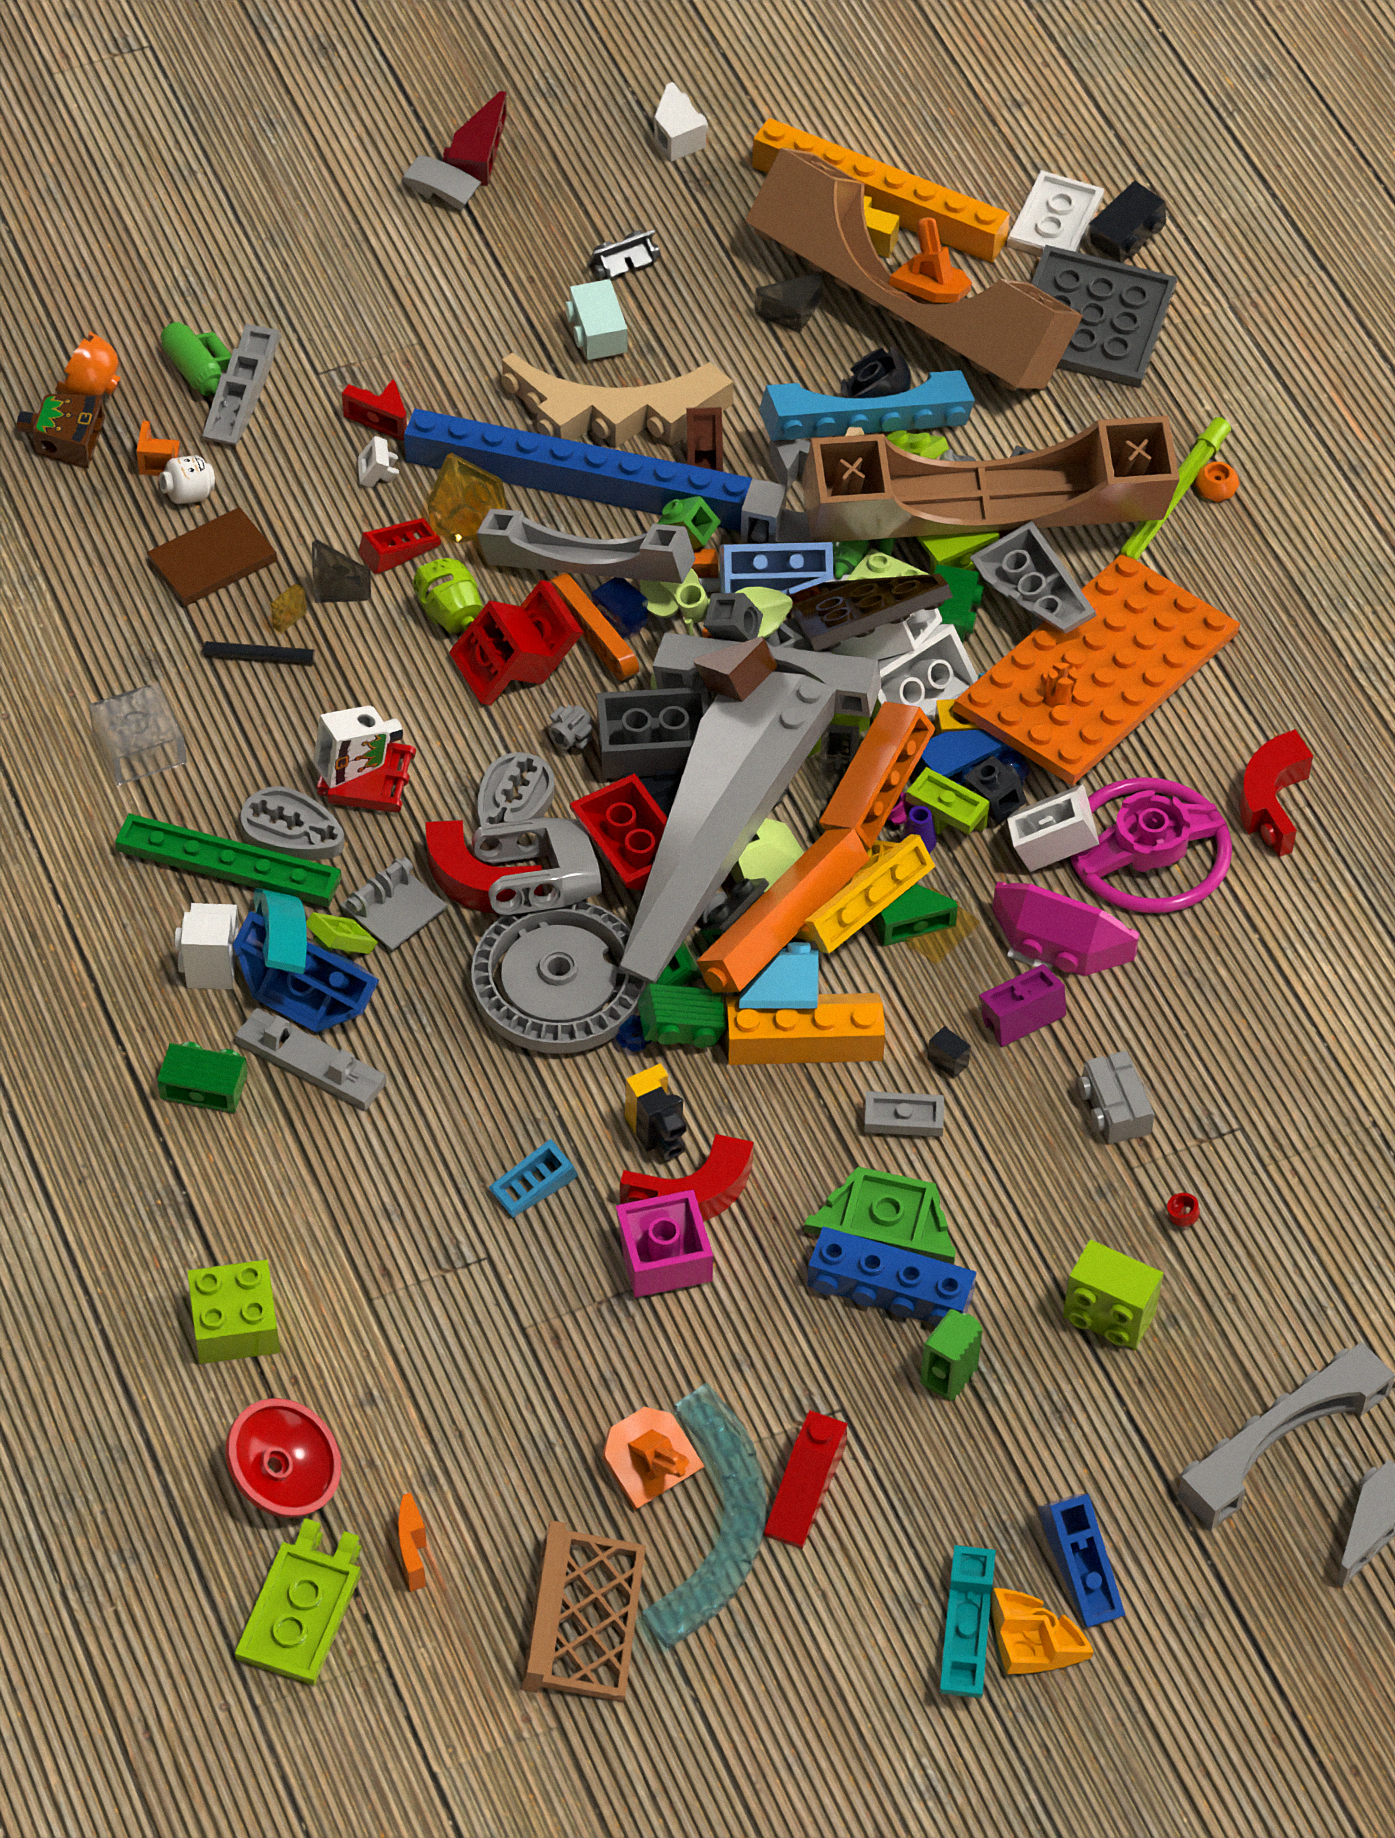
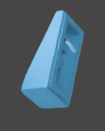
(535, 1161)

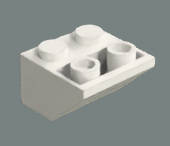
(1053, 828)

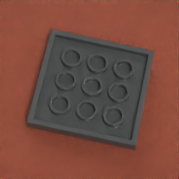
(1119, 308)

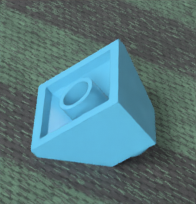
(786, 981)

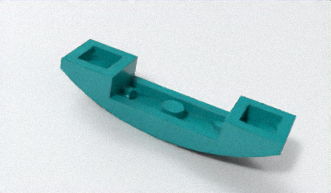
(285, 930)
(967, 1622)

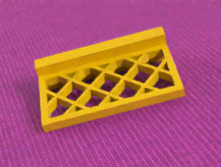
(878, 883)

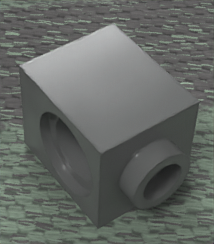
(732, 617)

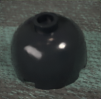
(878, 375)

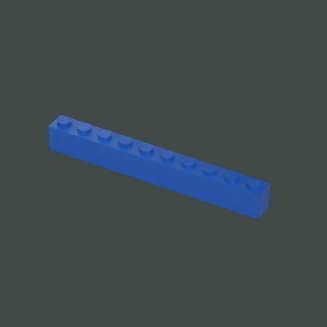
(573, 466)

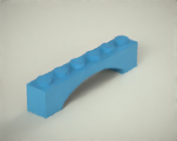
(800, 413)

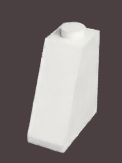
(892, 639)

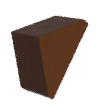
(737, 669)

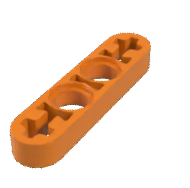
(596, 629)

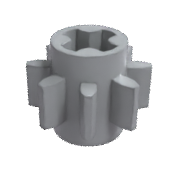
(571, 727)

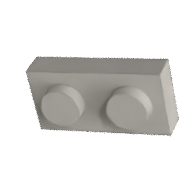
(904, 1113)

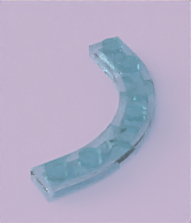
(742, 1524)

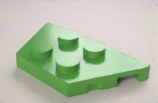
(887, 1211)

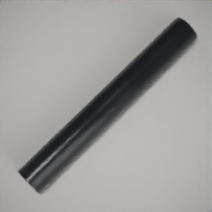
(259, 652)

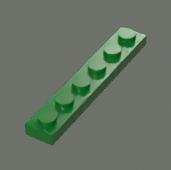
(228, 859)

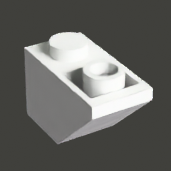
(678, 125)

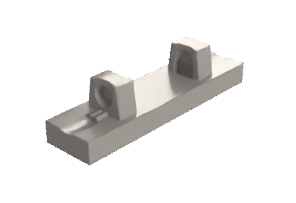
(311, 1059)

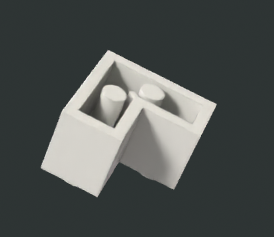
(207, 945)

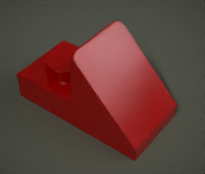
(380, 412)

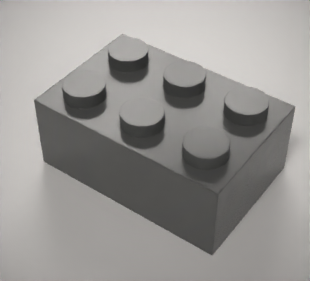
(648, 729)

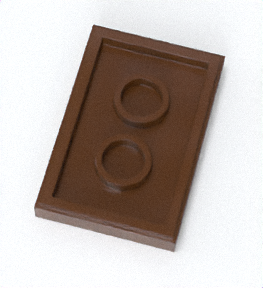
(212, 556)

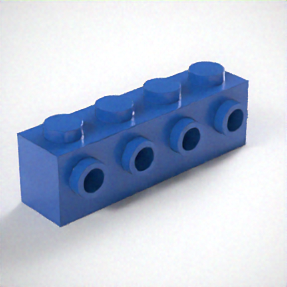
(888, 1277)

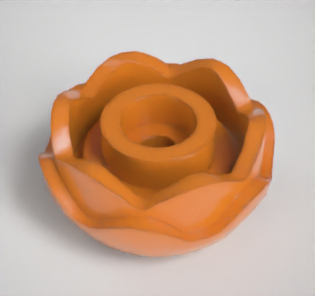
(1217, 481)

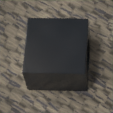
(949, 1052)

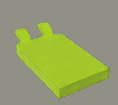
(301, 1606)

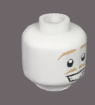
(187, 479)

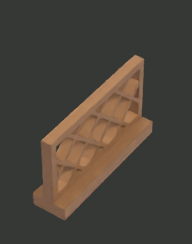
(547, 1616)

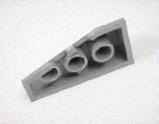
(1034, 577)

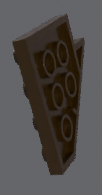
(861, 605)

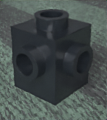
(998, 785)

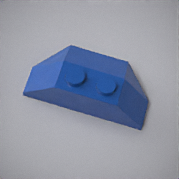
(321, 997)

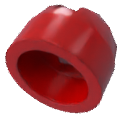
(1177, 1207)

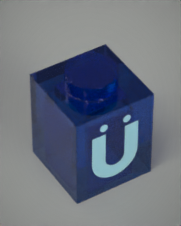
(621, 606)

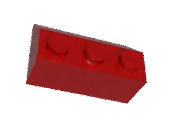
(624, 827)

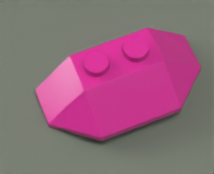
(1062, 929)

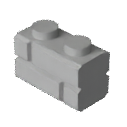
(1116, 1097)

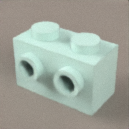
(597, 319)

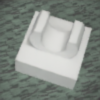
(376, 463)

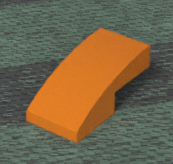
(411, 1537)

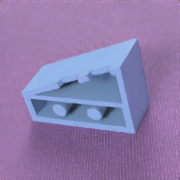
(775, 566)

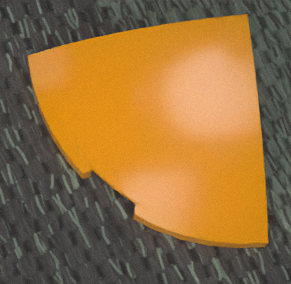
(1032, 1636)

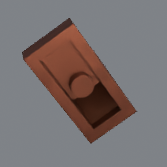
(704, 437)

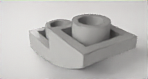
(448, 182)

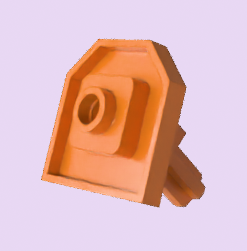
(930, 271)
(648, 1455)

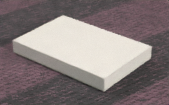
(1055, 214)

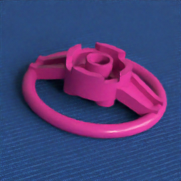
(1150, 835)

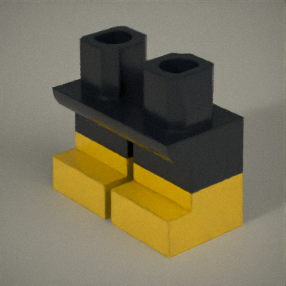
(653, 1113)

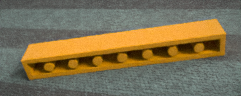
(959, 218)

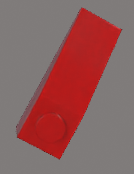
(806, 1478)

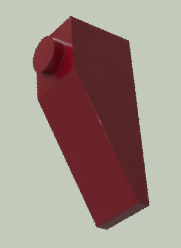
(478, 140)

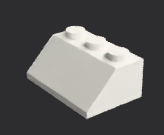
(930, 673)

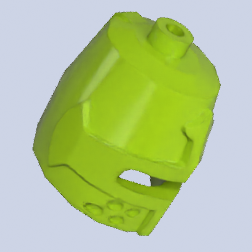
(450, 603)

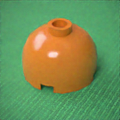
(91, 369)

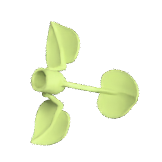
(690, 597)

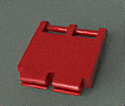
(375, 787)

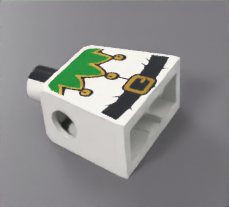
(352, 743)

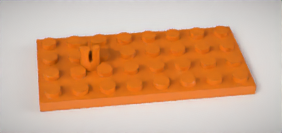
(1085, 690)

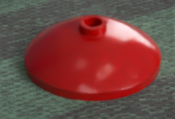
(297, 1448)

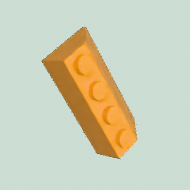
(839, 1030)

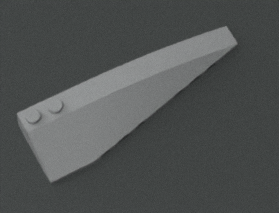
(728, 788)

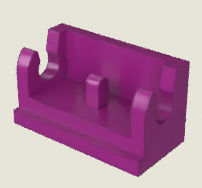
(1023, 1004)

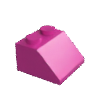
(664, 1243)

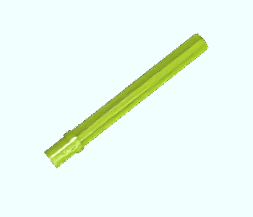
(1205, 446)

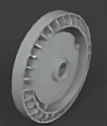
(549, 944)

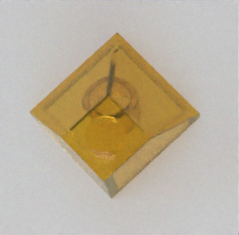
(463, 499)

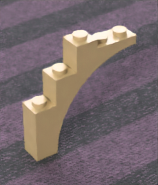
(617, 413)

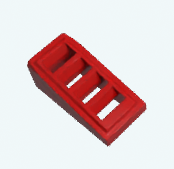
(381, 557)

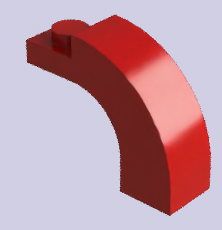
(1271, 768)
(460, 873)
(714, 1184)

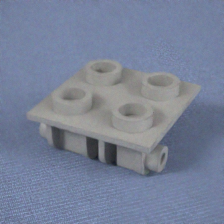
(393, 904)

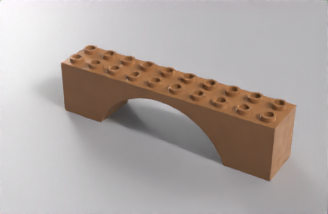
(822, 217)
(1101, 476)

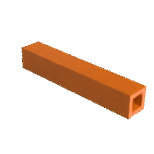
(782, 910)

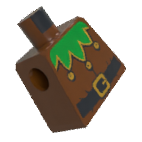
(65, 427)

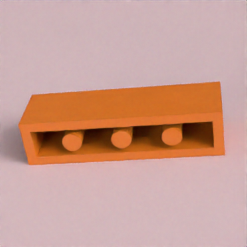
(879, 771)

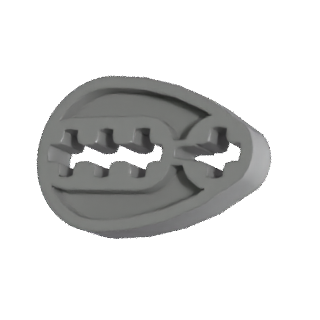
(498, 787)
(294, 808)

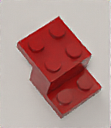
(515, 642)

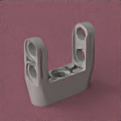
(571, 855)

